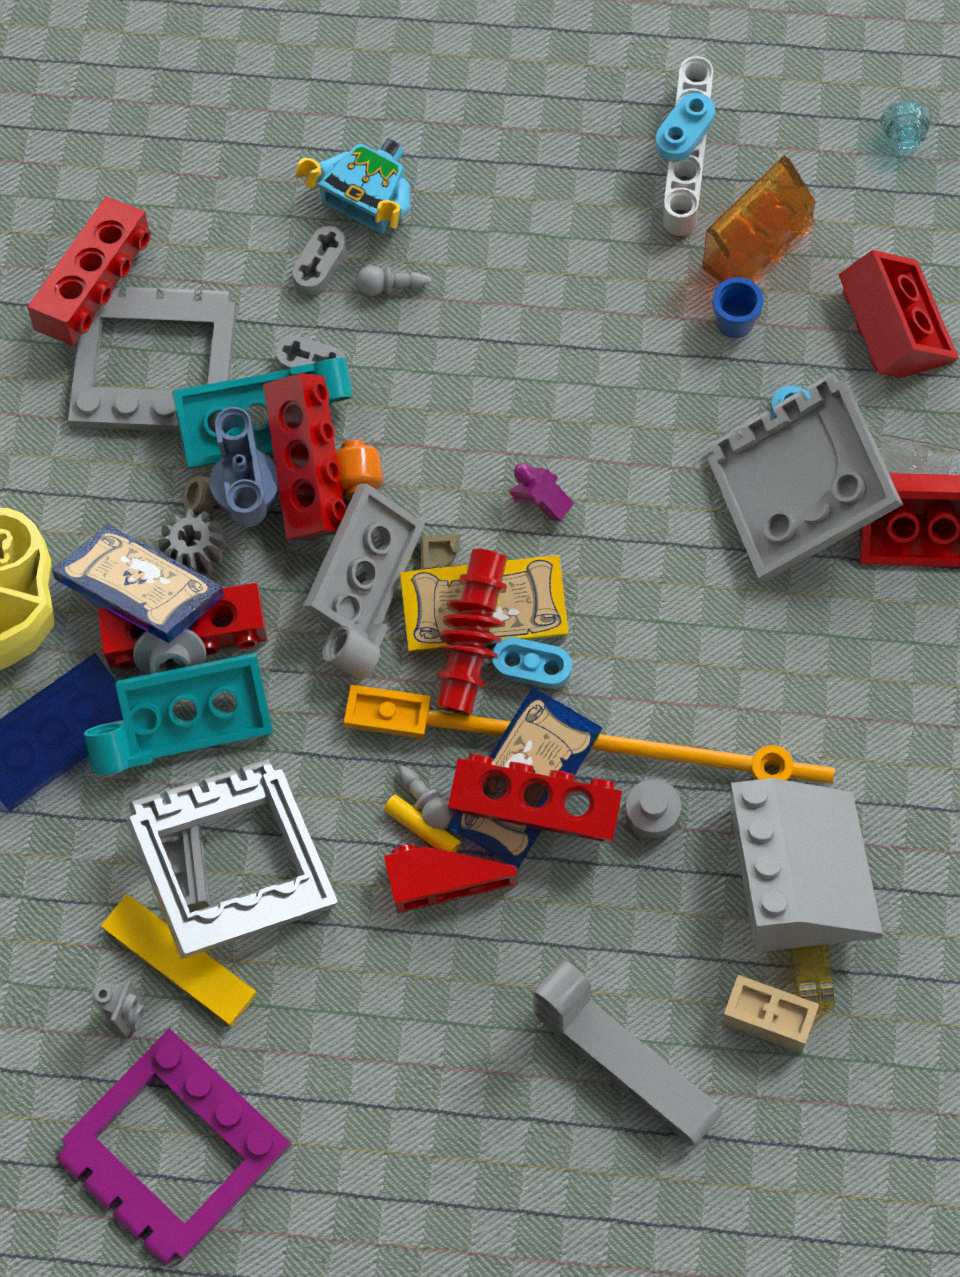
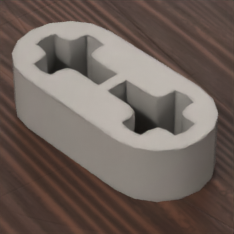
(325, 264)
(310, 352)

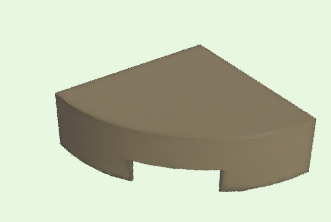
(439, 550)

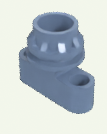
(243, 478)

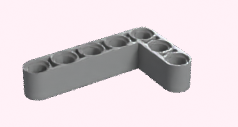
(566, 1009)

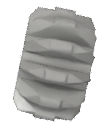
(202, 531)

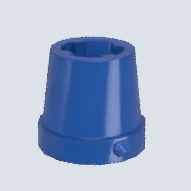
(737, 306)

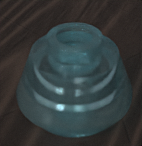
(906, 124)

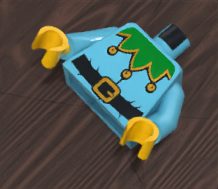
(362, 184)

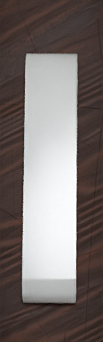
(679, 193)

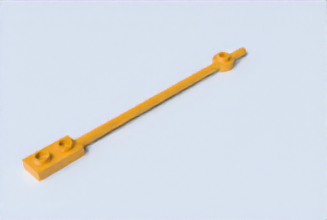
(411, 714)

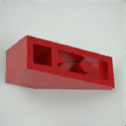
(436, 876)

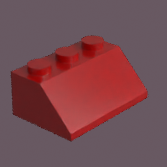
(896, 315)
(922, 529)

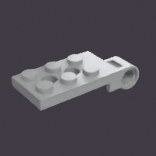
(341, 599)

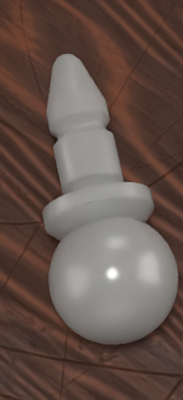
(373, 280)
(433, 808)

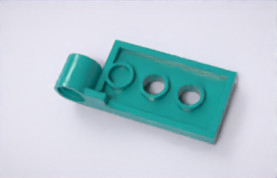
(197, 403)
(155, 731)

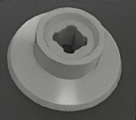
(152, 652)

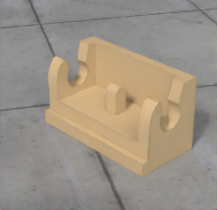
(770, 1014)

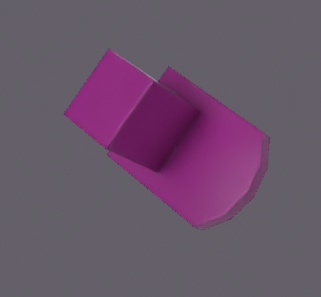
(539, 488)

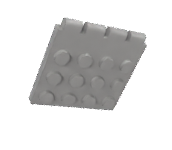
(802, 477)

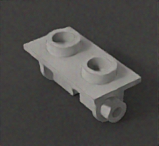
(119, 1006)

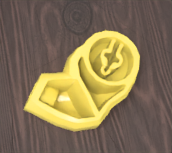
(24, 588)

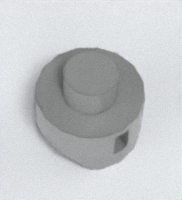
(652, 809)

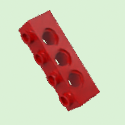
(89, 271)
(305, 456)
(239, 602)
(469, 798)

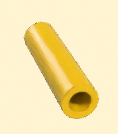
(413, 820)

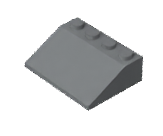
(802, 865)

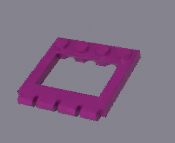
(216, 1104)

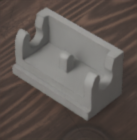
(188, 863)

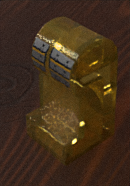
(812, 975)

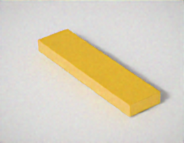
(196, 975)

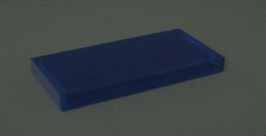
(48, 729)

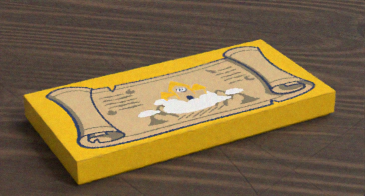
(530, 606)

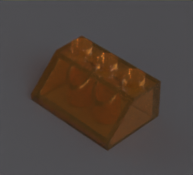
(759, 225)

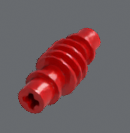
(471, 631)

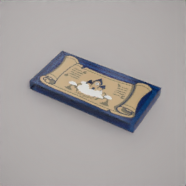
(138, 583)
(542, 736)

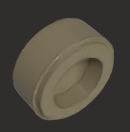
(198, 495)

